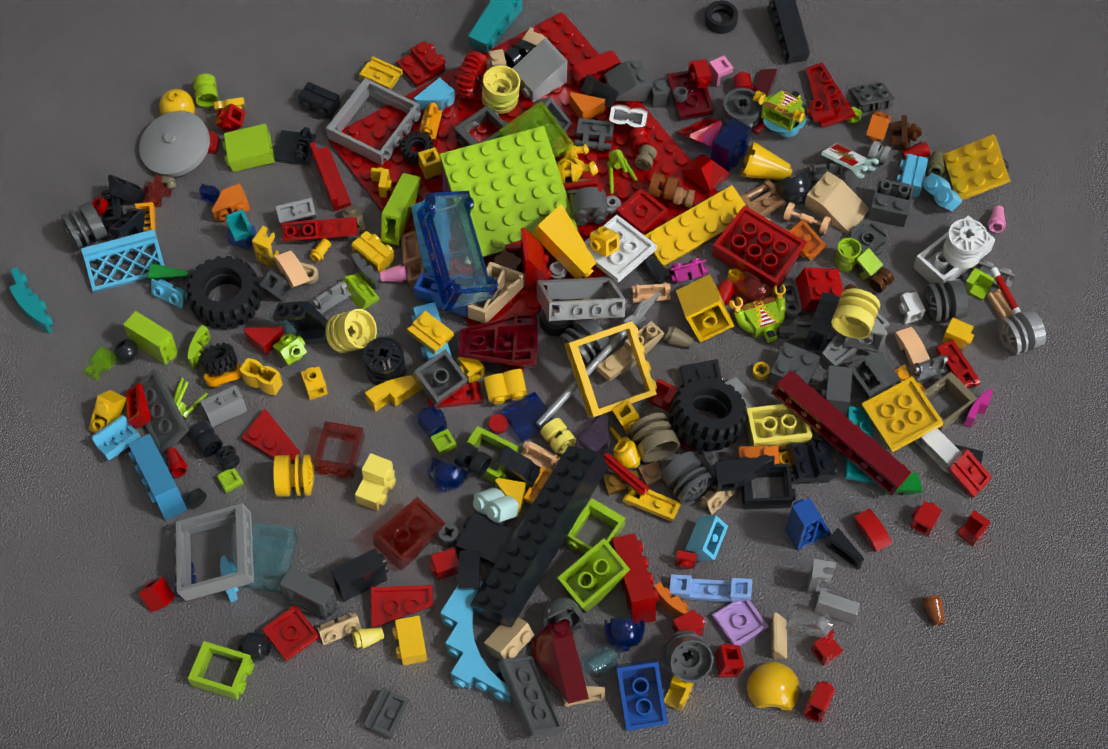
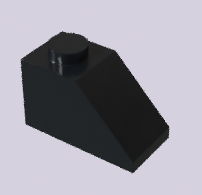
(517, 466)

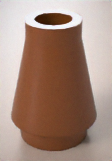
(934, 608)

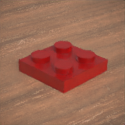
(642, 211)
(290, 633)

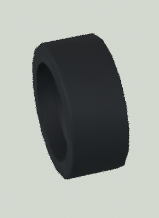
(721, 27)
(554, 330)

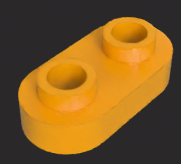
(215, 381)

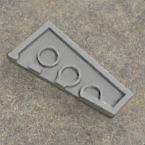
(836, 353)

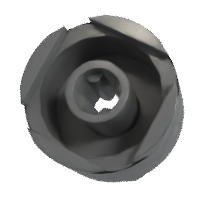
(588, 206)

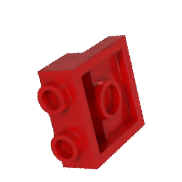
(422, 64)

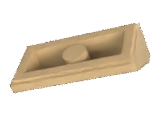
(778, 637)

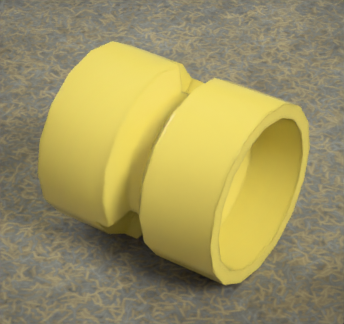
(558, 436)

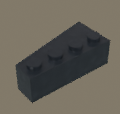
(789, 30)

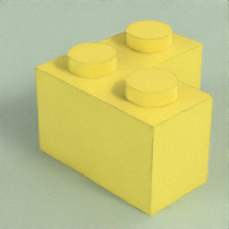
(376, 482)

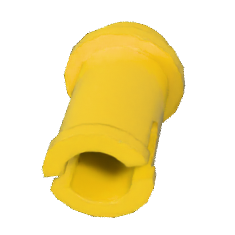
(318, 253)

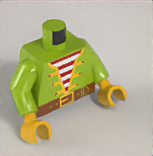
(781, 108)
(761, 317)

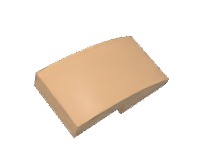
(292, 268)
(913, 346)

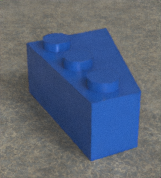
(427, 291)
(805, 524)

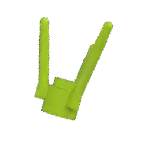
(618, 161)
(178, 397)

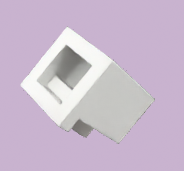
(911, 307)

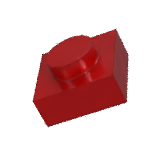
(685, 559)

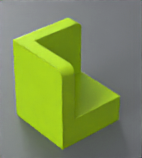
(869, 263)
(979, 284)

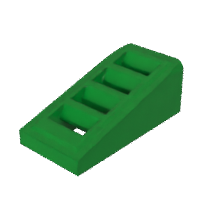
(163, 272)

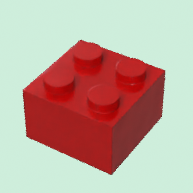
(813, 282)

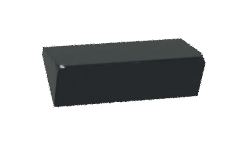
(125, 189)

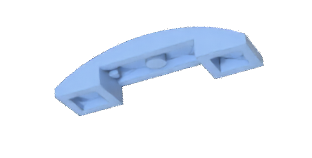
(711, 590)

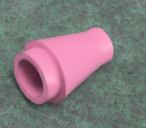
(997, 220)
(394, 274)

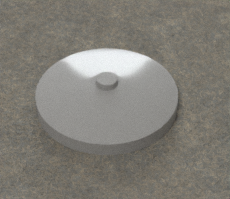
(174, 144)

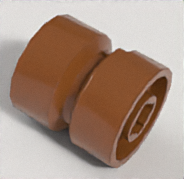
(669, 188)

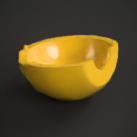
(773, 686)

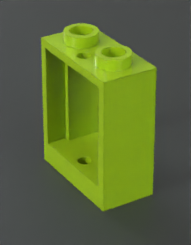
(476, 439)
(602, 513)
(202, 661)

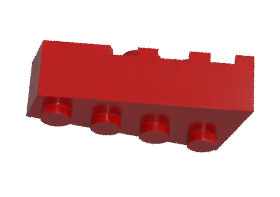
(638, 581)

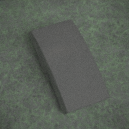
(367, 272)

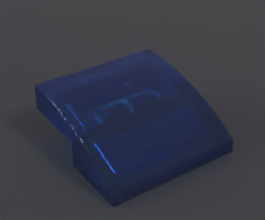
(524, 414)

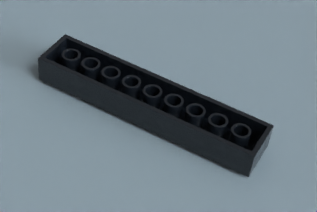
(539, 536)

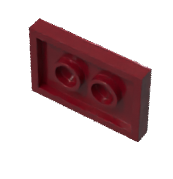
(698, 100)

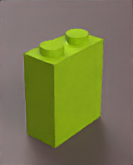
(248, 147)
(151, 338)

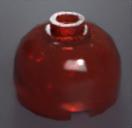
(751, 289)

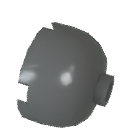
(562, 610)

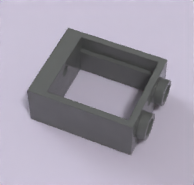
(461, 130)
(308, 594)

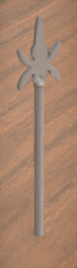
(637, 318)

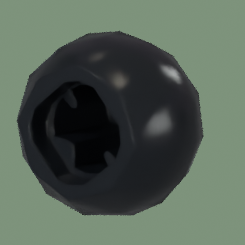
(126, 351)

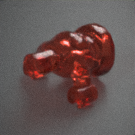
(155, 191)

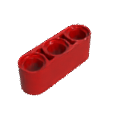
(594, 66)

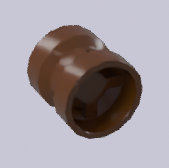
(880, 280)

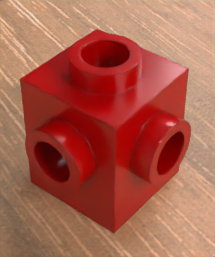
(230, 118)

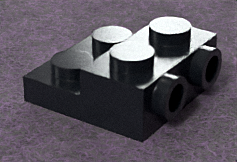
(812, 461)

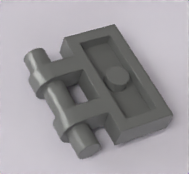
(595, 130)

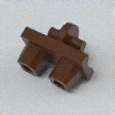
(907, 132)

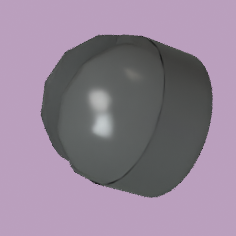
(680, 94)

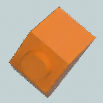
(878, 126)

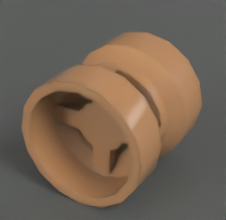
(684, 197)

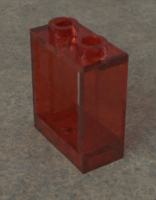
(342, 432)

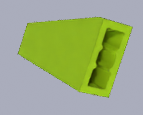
(398, 209)

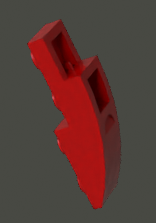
(319, 229)

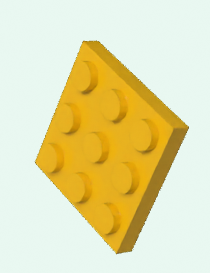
(976, 167)
(902, 414)

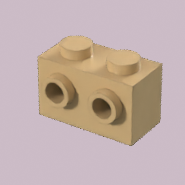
(508, 641)

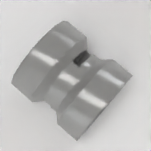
(879, 152)

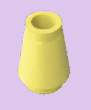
(365, 637)

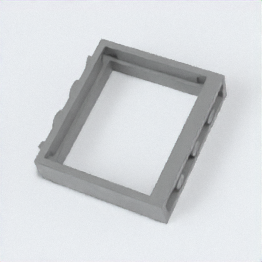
(367, 88)
(579, 289)
(184, 528)

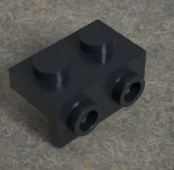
(706, 368)

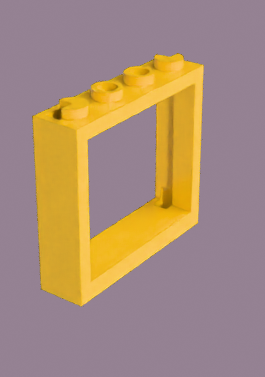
(582, 377)

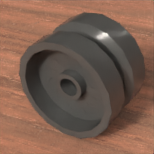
(740, 106)

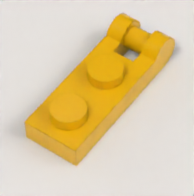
(653, 503)

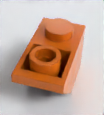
(230, 201)

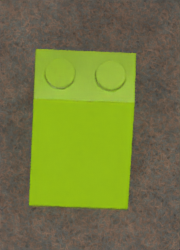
(594, 575)

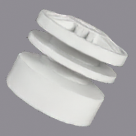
(965, 243)

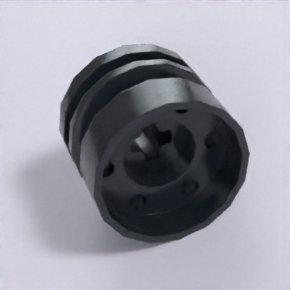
(384, 360)

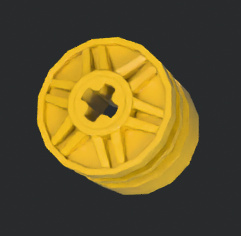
(293, 475)

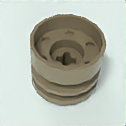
(654, 437)

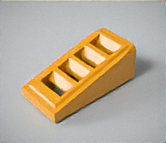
(148, 207)

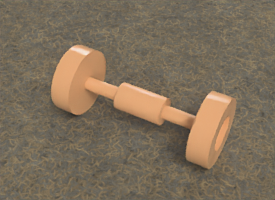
(809, 219)

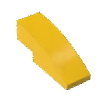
(392, 391)

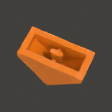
(586, 106)

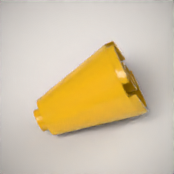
(764, 164)

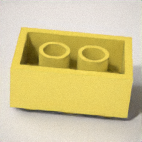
(775, 426)

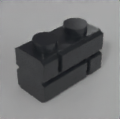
(319, 100)

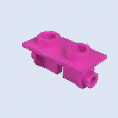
(681, 271)

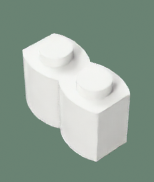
(634, 117)

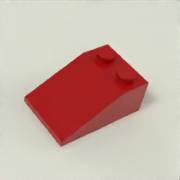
(533, 260)

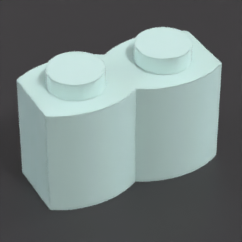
(495, 504)

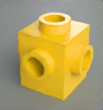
(604, 241)

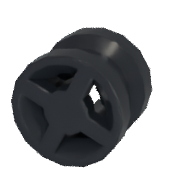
(227, 457)

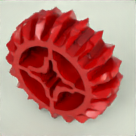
(471, 75)

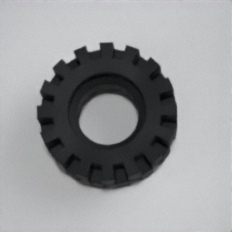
(415, 140)
(218, 359)

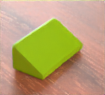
(360, 291)

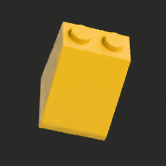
(704, 308)

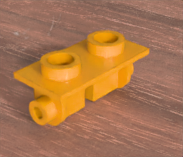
(431, 120)

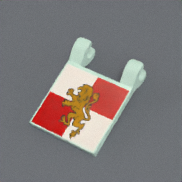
(850, 159)

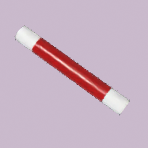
(1005, 291)

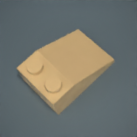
(836, 200)

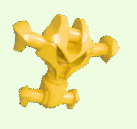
(573, 167)

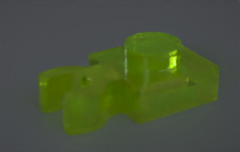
(102, 360)

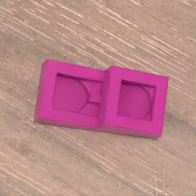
(979, 406)

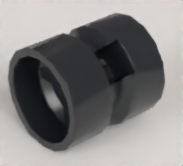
(516, 54)
(204, 439)
(475, 461)

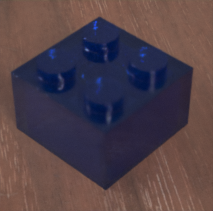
(731, 144)

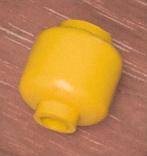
(627, 454)

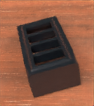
(844, 548)

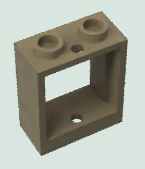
(958, 391)

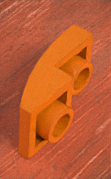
(672, 605)

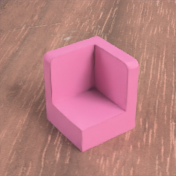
(719, 68)

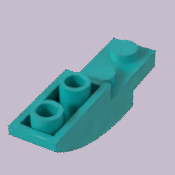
(29, 302)

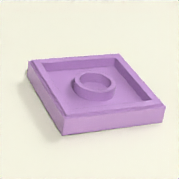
(740, 622)

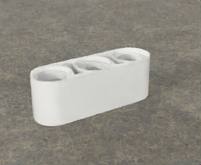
(939, 448)

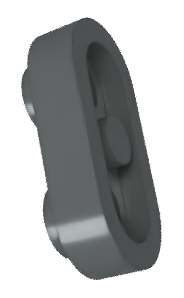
(791, 301)

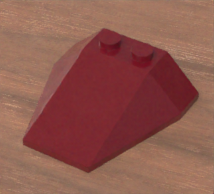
(502, 341)

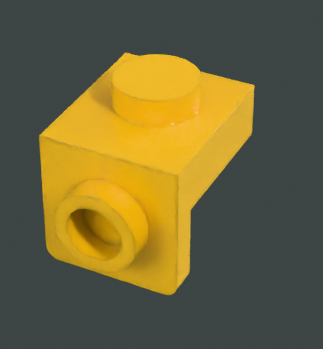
(383, 177)

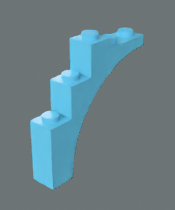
(461, 644)

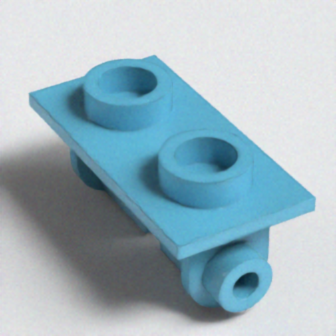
(166, 292)

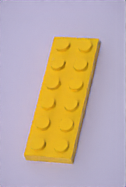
(695, 226)

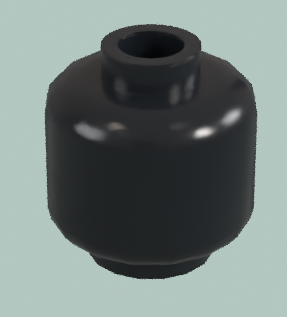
(255, 645)

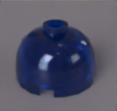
(446, 475)
(624, 633)

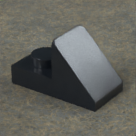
(129, 224)

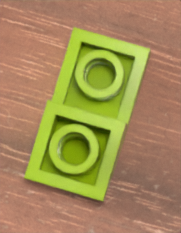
(199, 340)

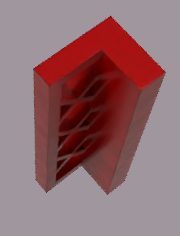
(330, 177)

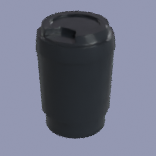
(656, 269)

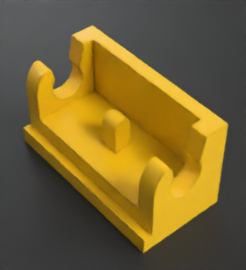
(263, 247)

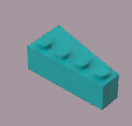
(494, 23)

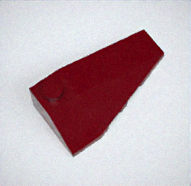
(557, 655)

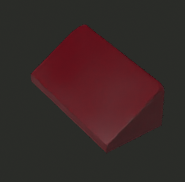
(765, 81)

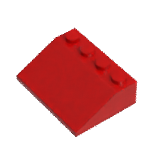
(758, 247)

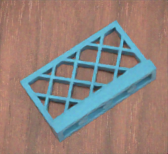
(117, 247)

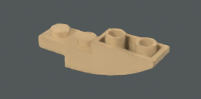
(623, 358)

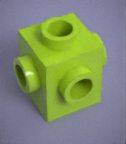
(290, 348)

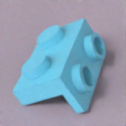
(115, 437)

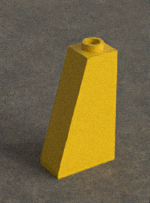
(565, 243)

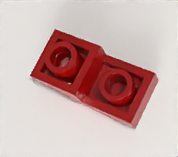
(873, 529)

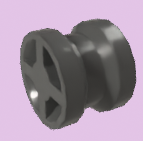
(448, 540)

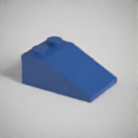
(641, 694)

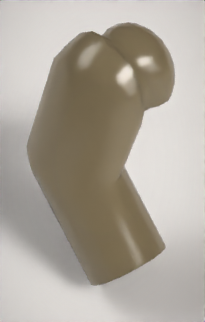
(169, 181)

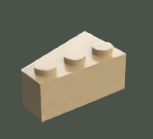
(509, 284)

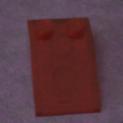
(407, 533)

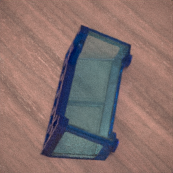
(454, 249)

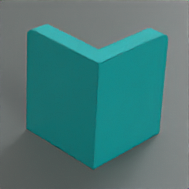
(239, 225)

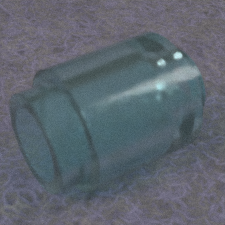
(603, 660)

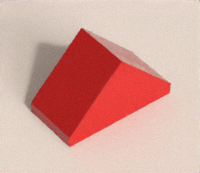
(264, 337)

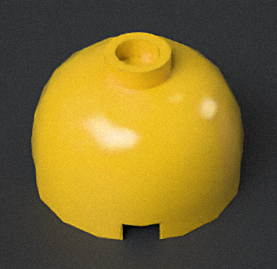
(176, 101)

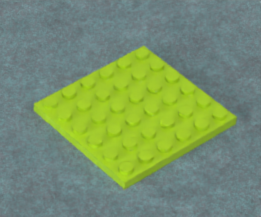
(511, 185)

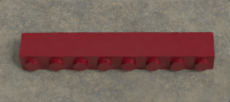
(841, 432)

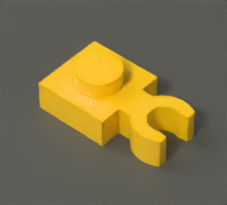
(239, 102)

